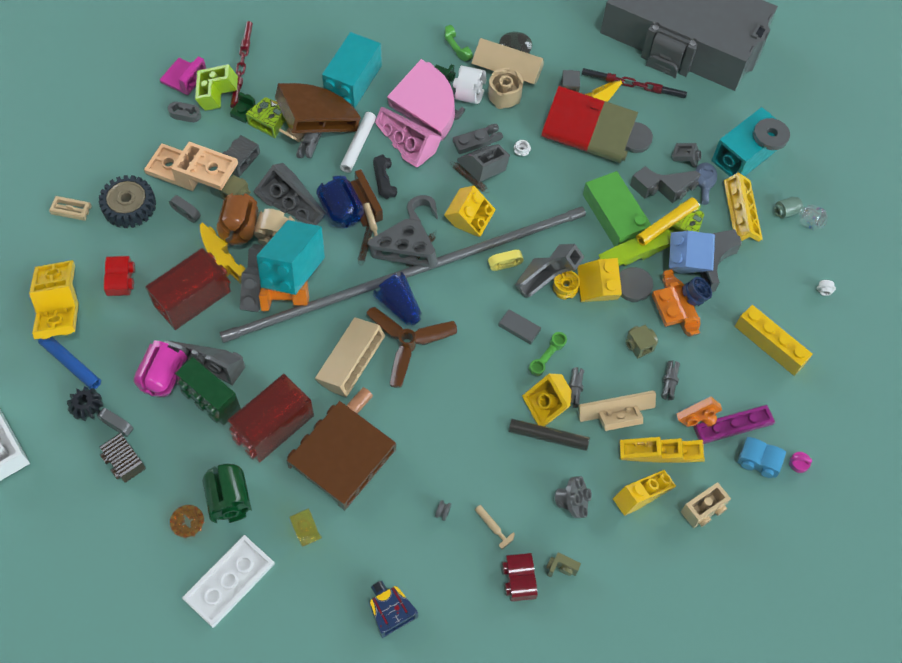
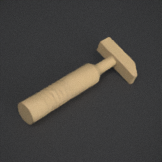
(371, 220)
(494, 527)

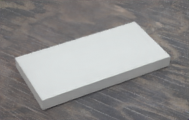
(228, 581)

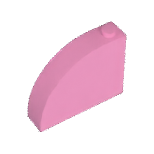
(425, 98)

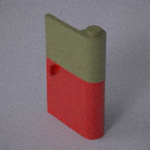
(589, 124)

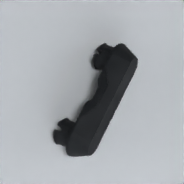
(384, 188)

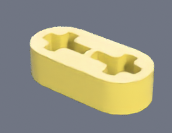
(505, 260)

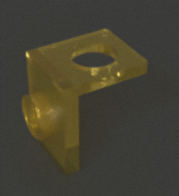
(305, 527)

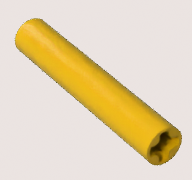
(667, 221)

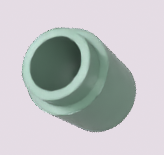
(788, 207)

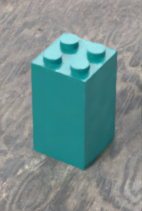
(353, 68)
(739, 150)
(291, 257)

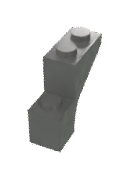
(671, 186)
(543, 270)
(251, 281)

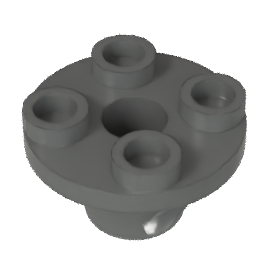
(574, 497)

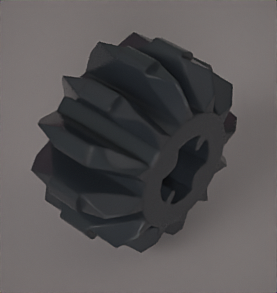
(78, 407)

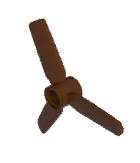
(421, 336)

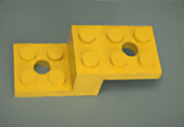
(54, 300)

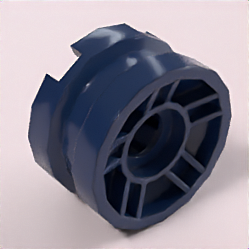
(697, 291)

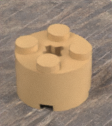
(505, 88)
(268, 224)

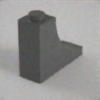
(726, 244)

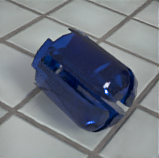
(340, 202)

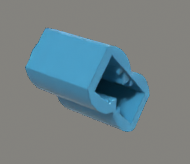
(761, 457)

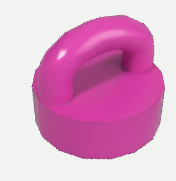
(800, 462)

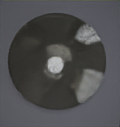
(517, 41)

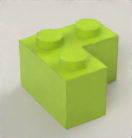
(212, 83)

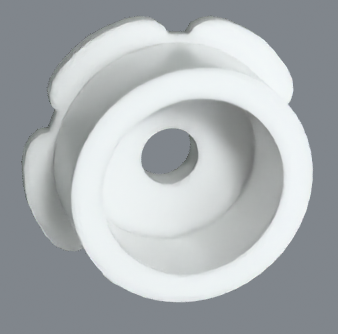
(522, 144)
(826, 287)

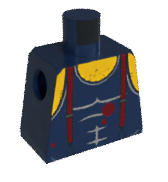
(391, 609)

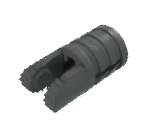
(308, 145)

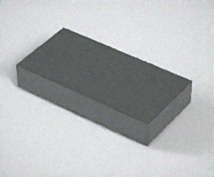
(519, 326)

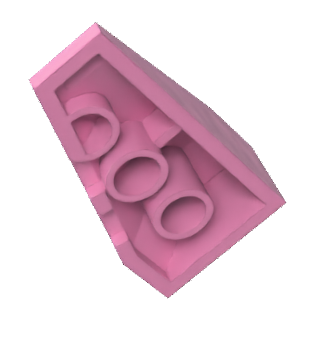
(411, 139)

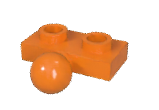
(702, 411)

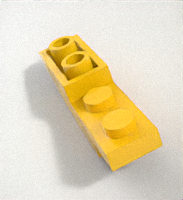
(220, 251)

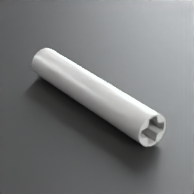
(357, 142)

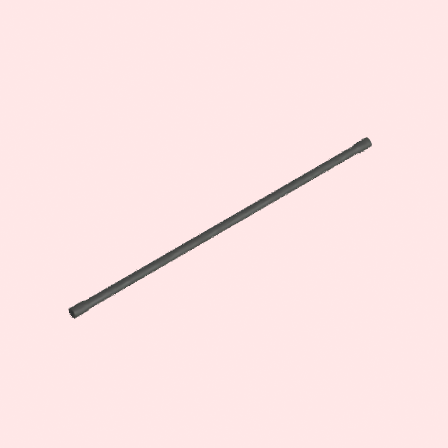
(236, 332)

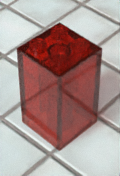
(189, 288)
(270, 418)

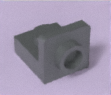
(687, 152)

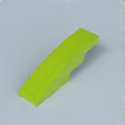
(632, 251)

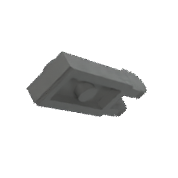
(477, 138)

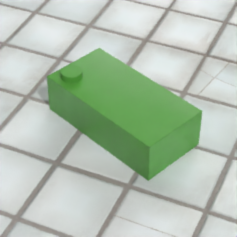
(615, 208)

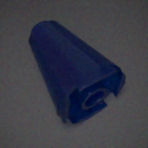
(399, 299)

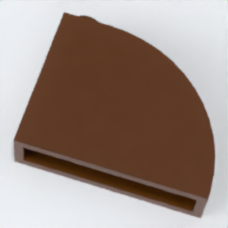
(315, 109)

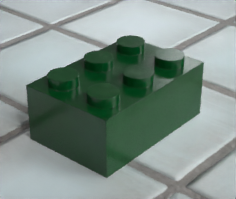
(207, 391)

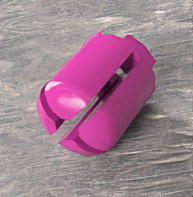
(158, 368)

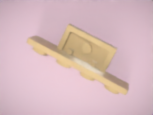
(618, 411)

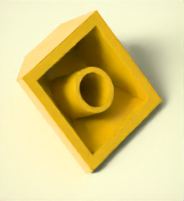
(548, 398)

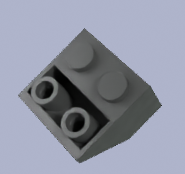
(485, 162)

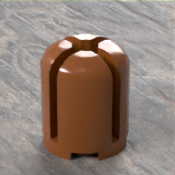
(237, 219)

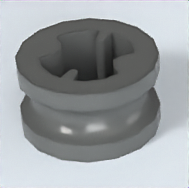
(443, 510)

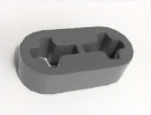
(184, 112)
(184, 208)
(115, 422)

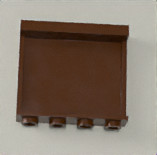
(342, 454)

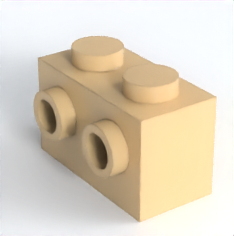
(706, 505)

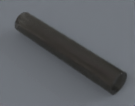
(549, 434)

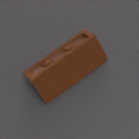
(366, 195)

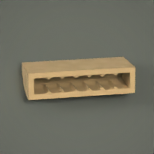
(497, 56)
(350, 356)

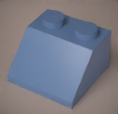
(691, 252)

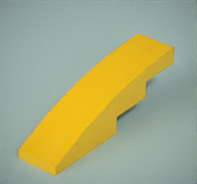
(662, 451)

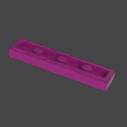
(735, 424)

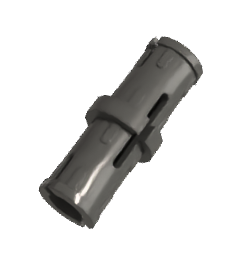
(670, 380)
(576, 386)

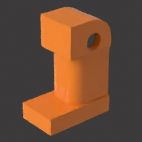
(267, 295)

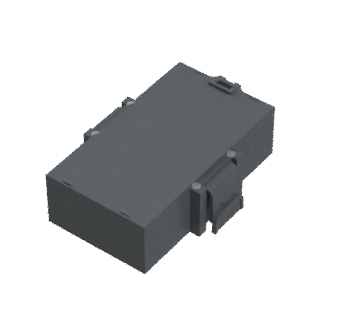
(695, 36)

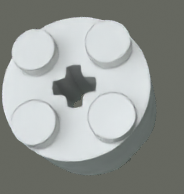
(469, 84)

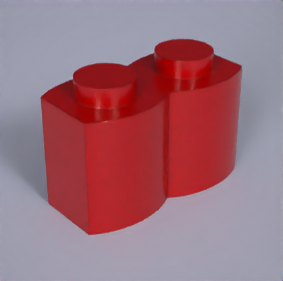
(118, 275)

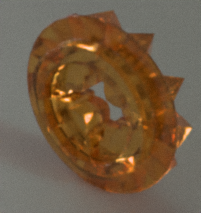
(177, 520)

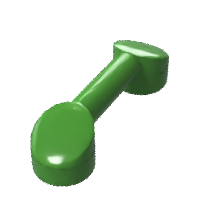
(464, 54)
(557, 342)

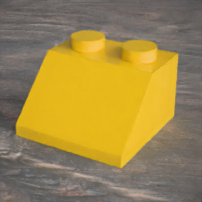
(599, 280)

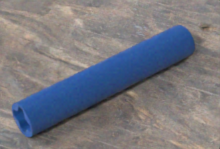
(70, 362)

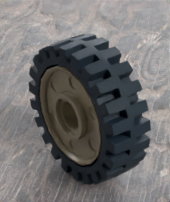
(127, 201)

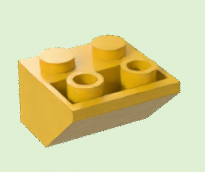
(470, 211)

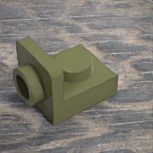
(567, 565)

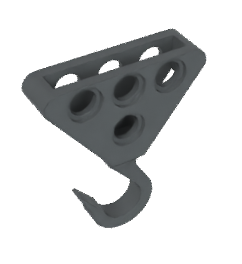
(407, 238)

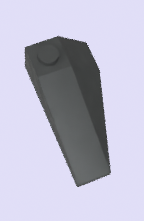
(286, 192)
(220, 362)

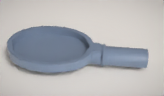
(707, 179)

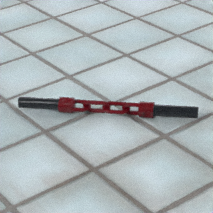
(657, 88)

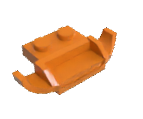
(674, 306)

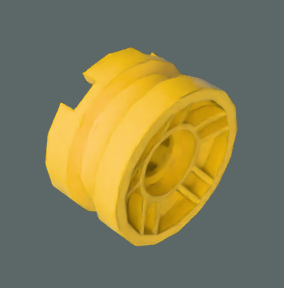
(569, 278)

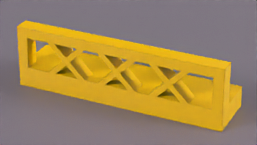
(742, 207)

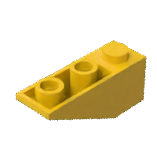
(643, 492)

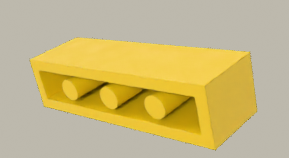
(773, 340)

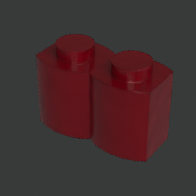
(520, 577)

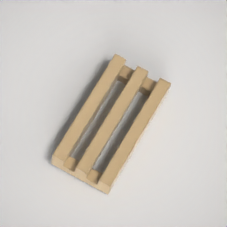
(68, 210)

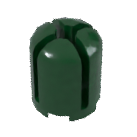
(226, 493)

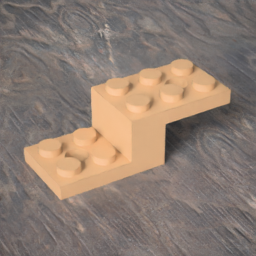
(191, 166)

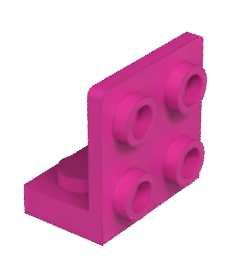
(183, 75)

